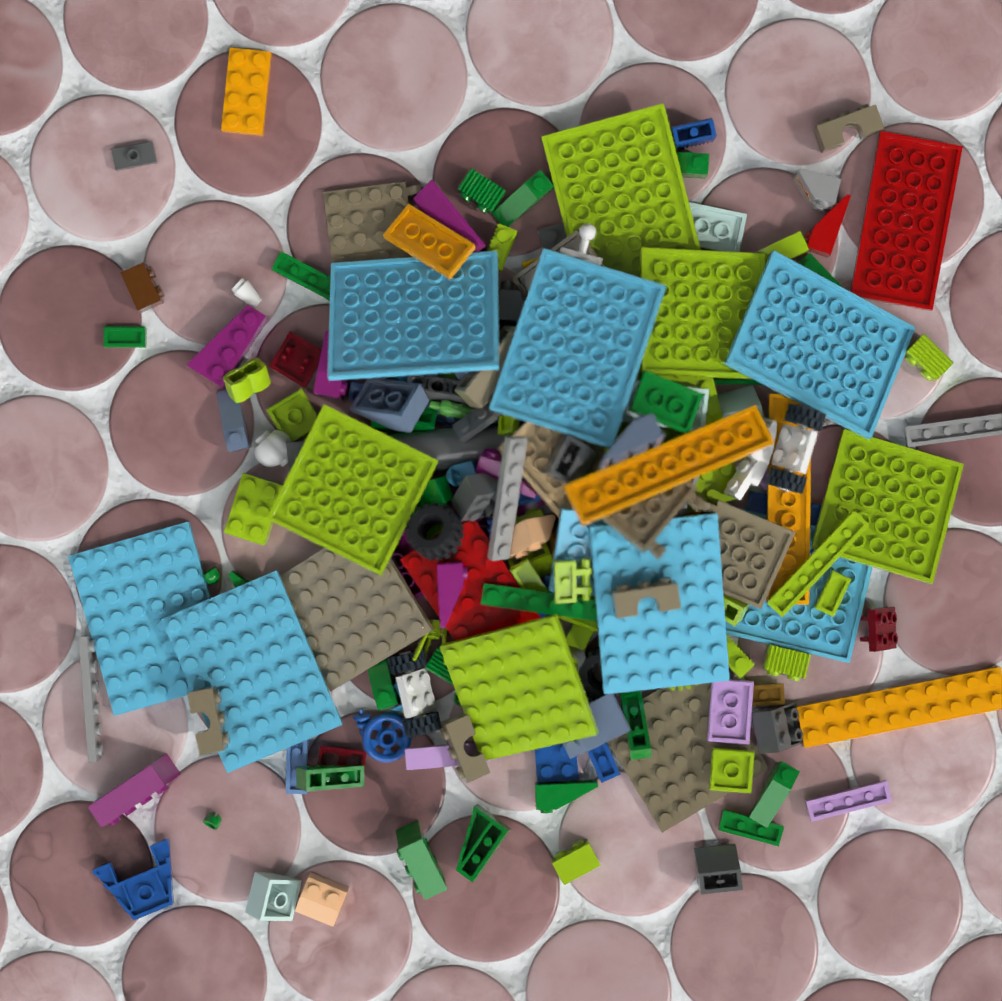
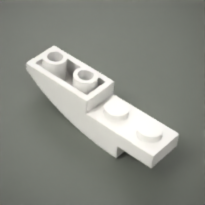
(752, 467)

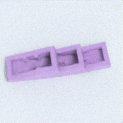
(433, 756)

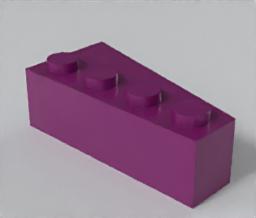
(229, 346)
(134, 791)

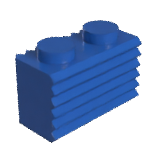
(693, 133)

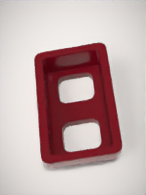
(342, 753)

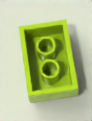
(250, 509)

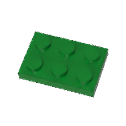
(668, 401)

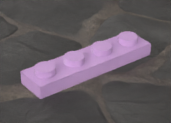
(848, 800)

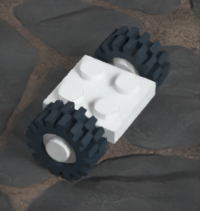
(795, 448)
(415, 693)

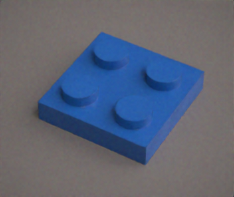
(555, 765)

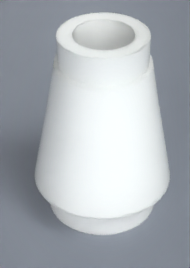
(246, 293)

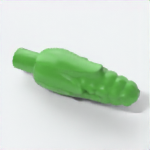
(450, 408)

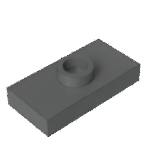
(134, 156)

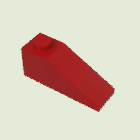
(824, 234)

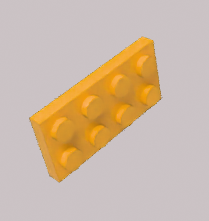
(246, 91)
(429, 241)

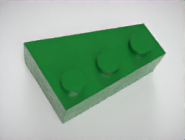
(481, 842)

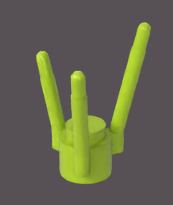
(435, 634)

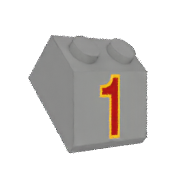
(817, 189)

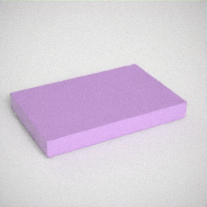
(730, 711)

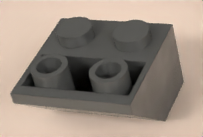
(570, 460)
(476, 497)
(777, 728)
(718, 869)

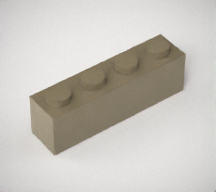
(479, 385)

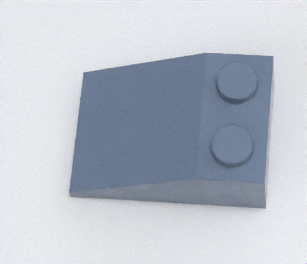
(391, 403)
(639, 437)
(609, 722)

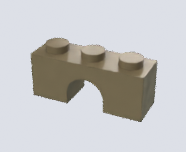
(864, 120)
(626, 598)
(207, 701)
(456, 732)

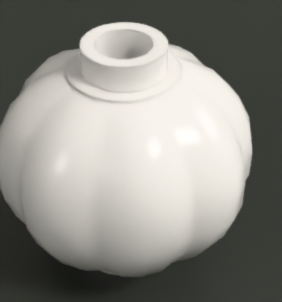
(272, 448)

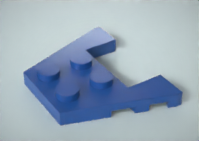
(144, 891)

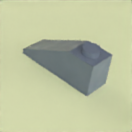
(233, 423)

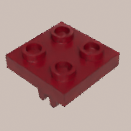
(297, 359)
(881, 629)

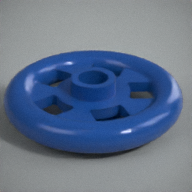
(370, 744)

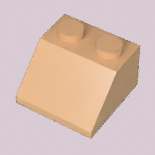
(530, 535)
(321, 899)

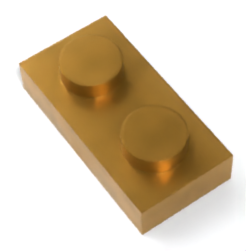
(768, 694)

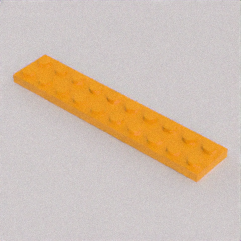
(668, 465)
(787, 507)
(901, 707)

